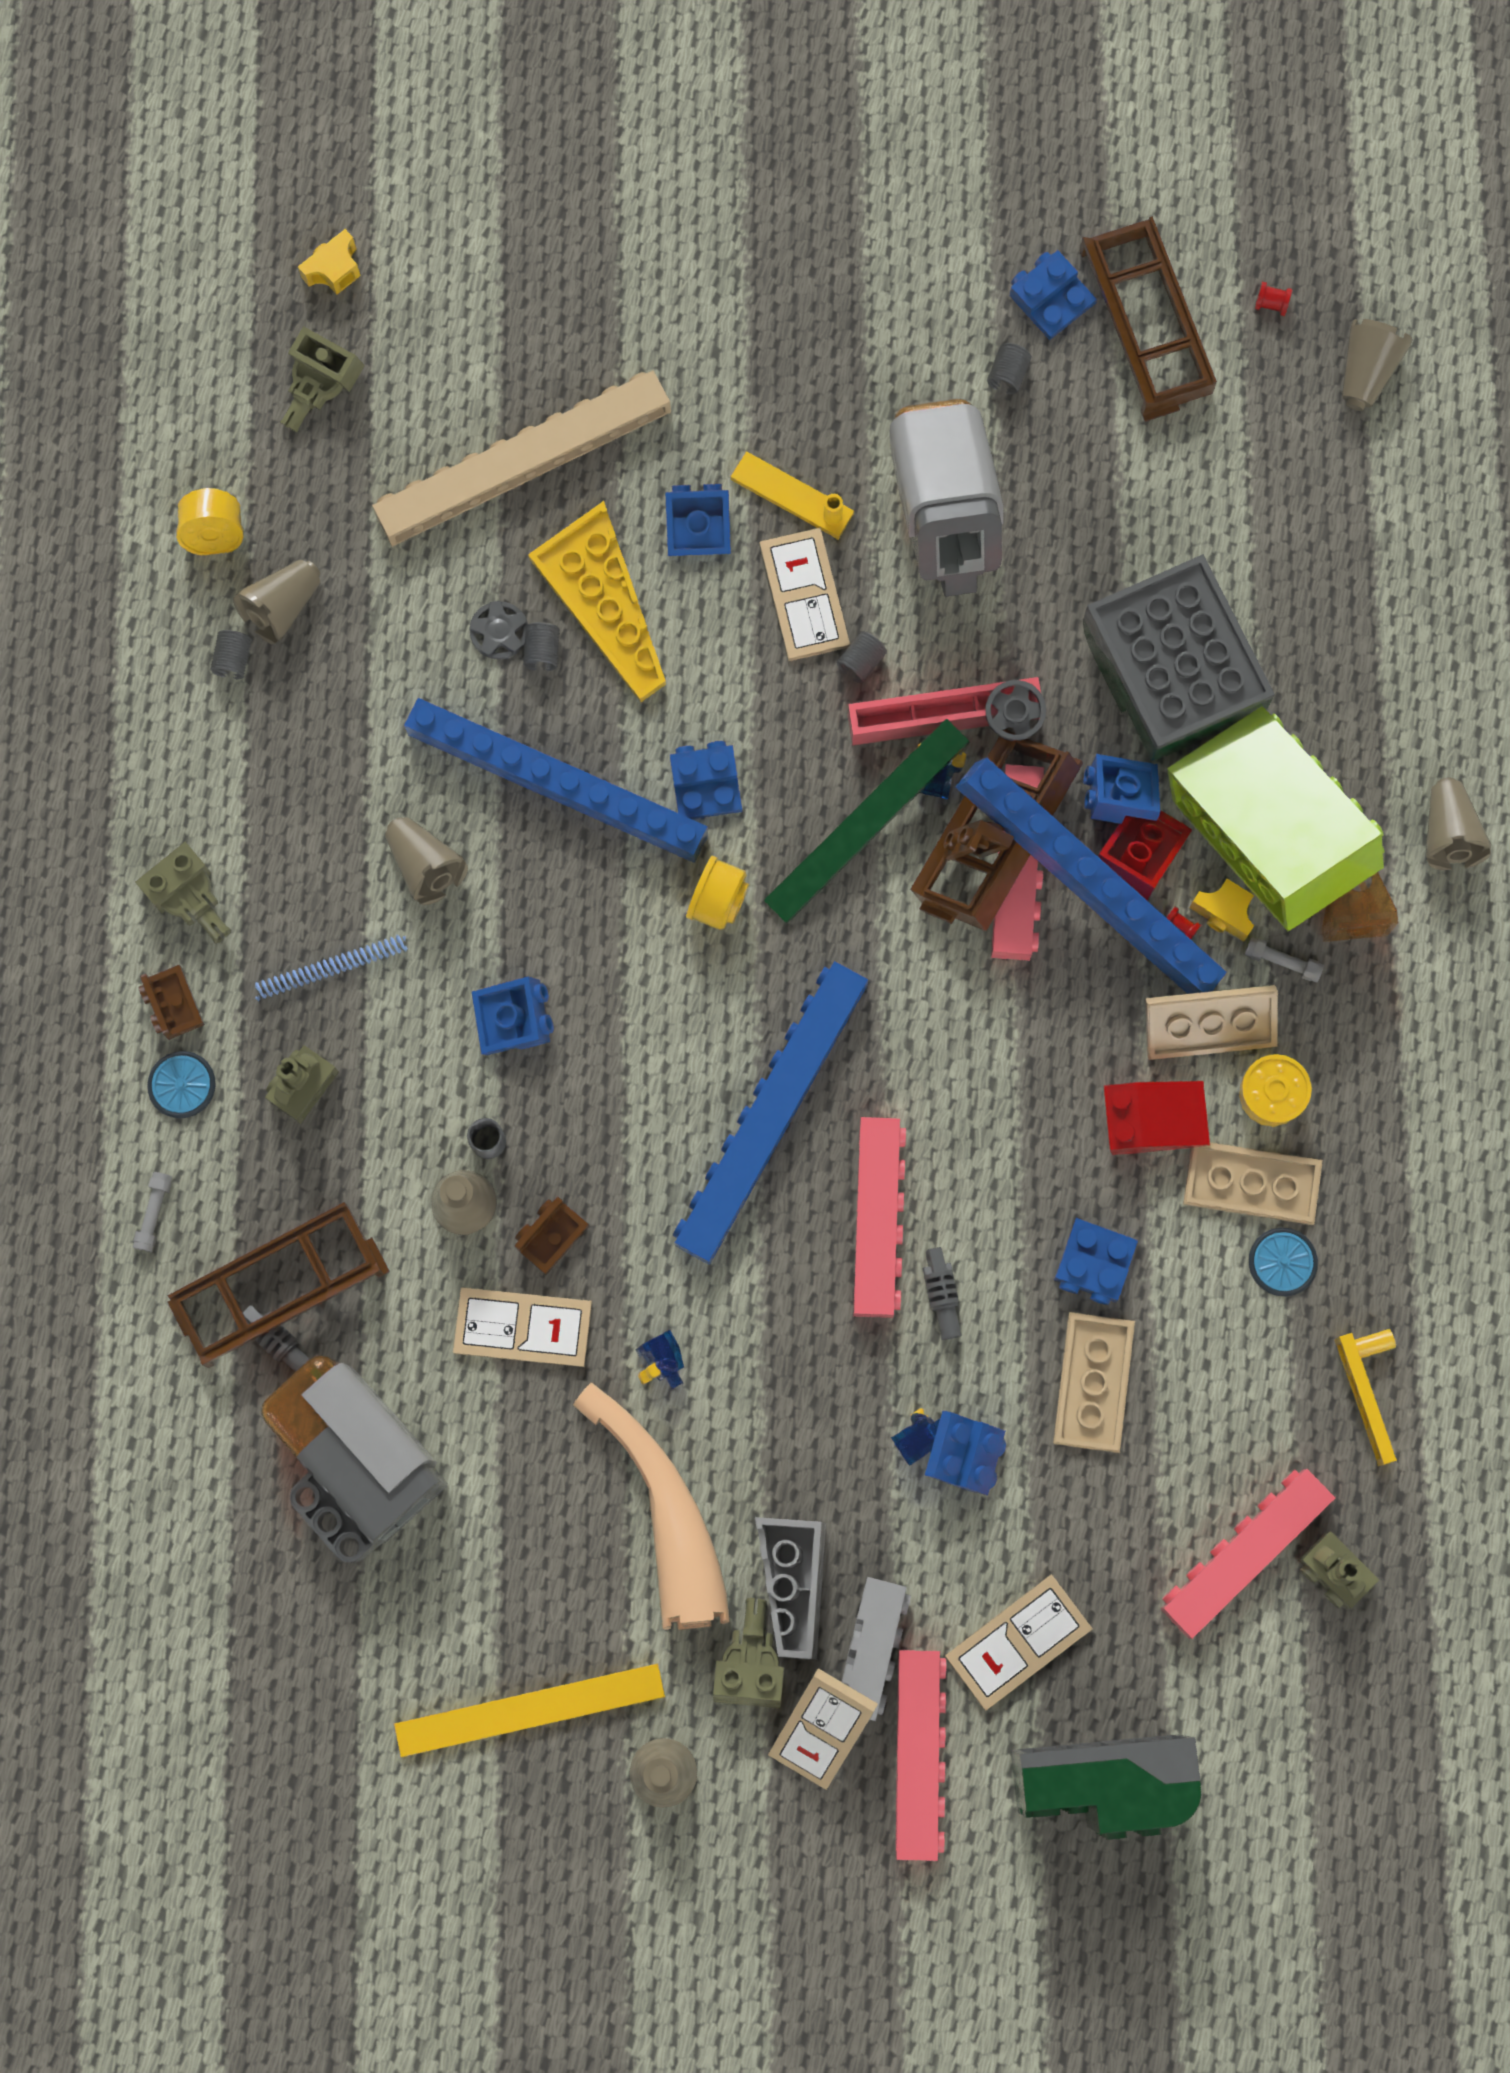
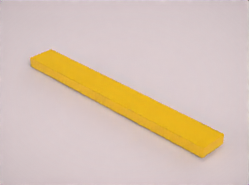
(529, 1710)

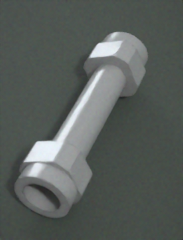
(1310, 969)
(145, 1239)

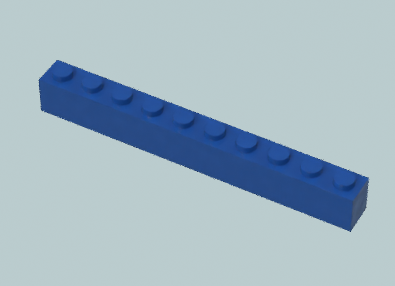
(556, 780)
(1090, 878)
(771, 1112)

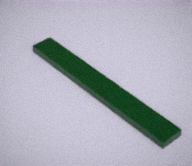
(867, 820)

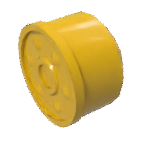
(209, 522)
(718, 894)
(1275, 1090)

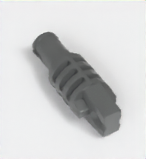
(942, 1293)
(278, 1342)

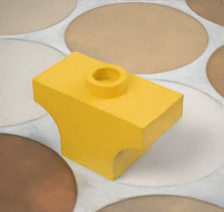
(332, 264)
(1226, 909)

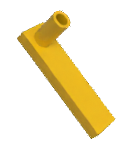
(793, 495)
(1351, 1353)

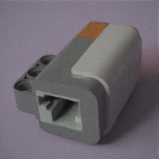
(948, 492)
(356, 1455)

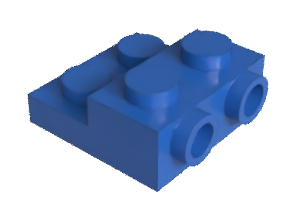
(1051, 294)
(698, 520)
(706, 780)
(1121, 789)
(512, 1015)
(1095, 1262)
(966, 1453)

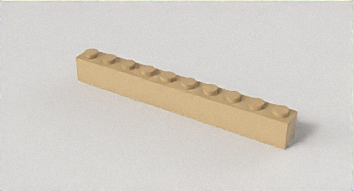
(522, 457)

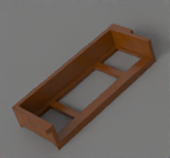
(1167, 401)
(1009, 862)
(330, 1288)

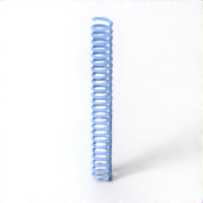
(331, 962)

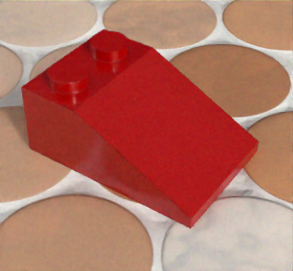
(1144, 850)
(1156, 1116)

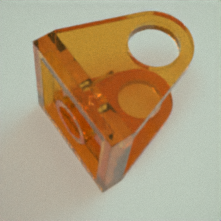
(1360, 913)

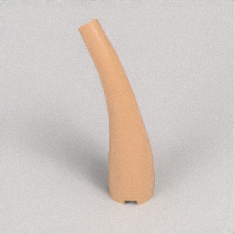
(685, 1556)

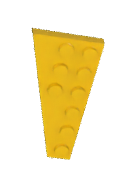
(595, 586)

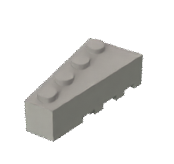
(794, 1575)
(873, 1639)

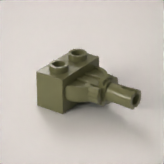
(318, 375)
(180, 886)
(300, 1083)
(1337, 1571)
(750, 1671)

